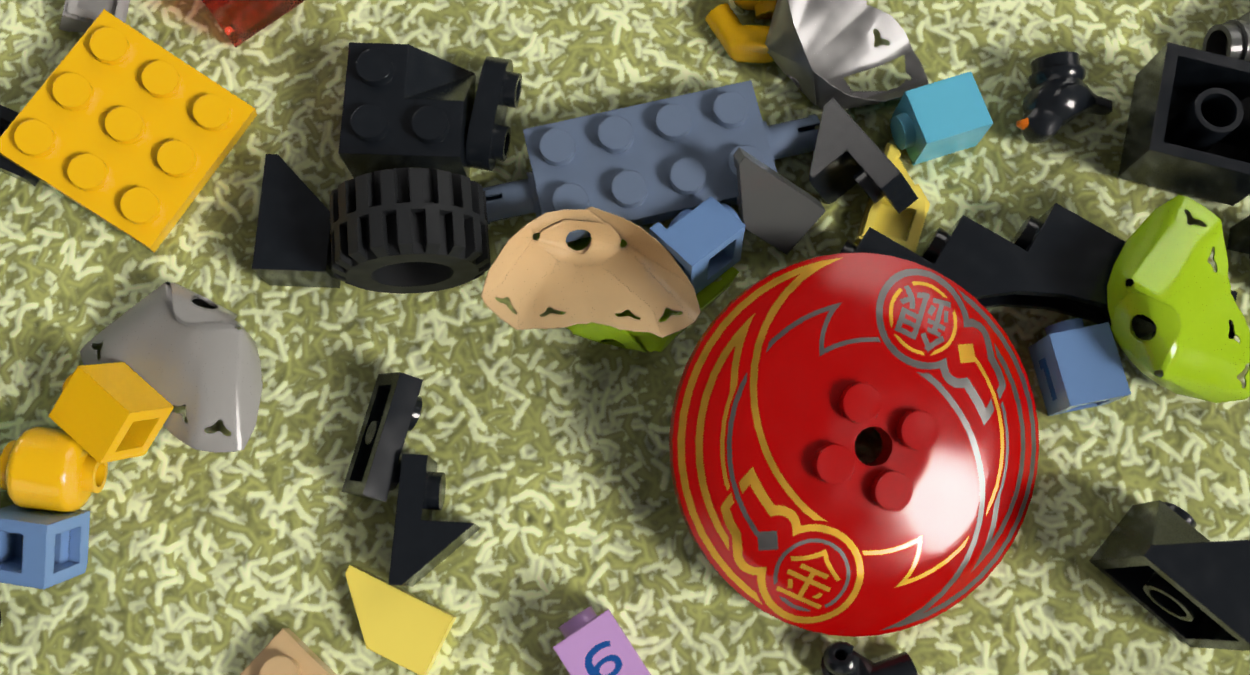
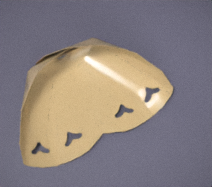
(591, 281)

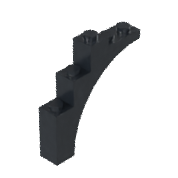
(1049, 265)

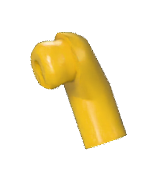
(740, 41)

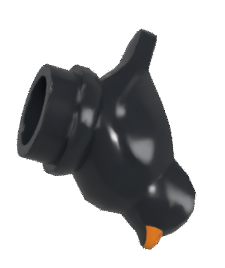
(1057, 96)

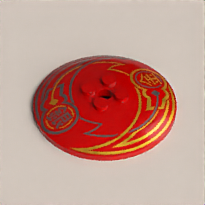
(773, 427)

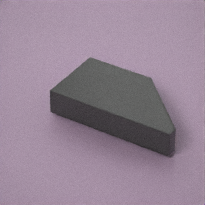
(772, 204)

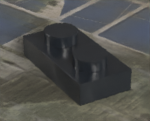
(389, 417)

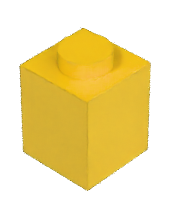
(110, 411)

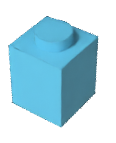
(940, 118)

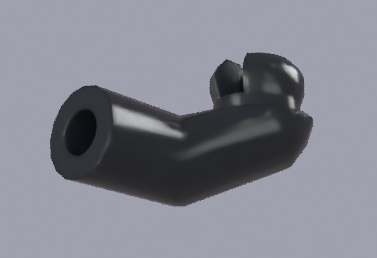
(842, 660)

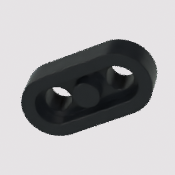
(487, 135)

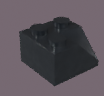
(404, 110)
(1190, 125)
(1180, 575)

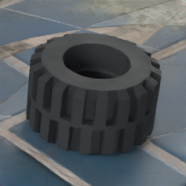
(409, 230)

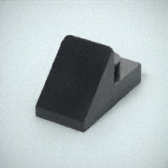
(849, 157)
(418, 540)

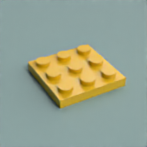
(126, 130)

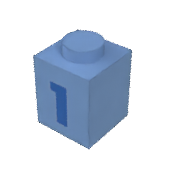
(1078, 367)

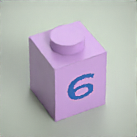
(597, 646)

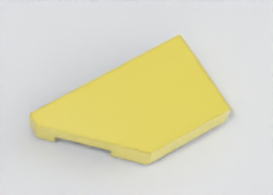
(882, 217)
(397, 621)

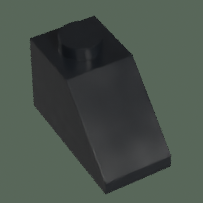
(292, 231)

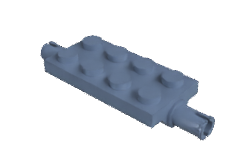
(648, 157)

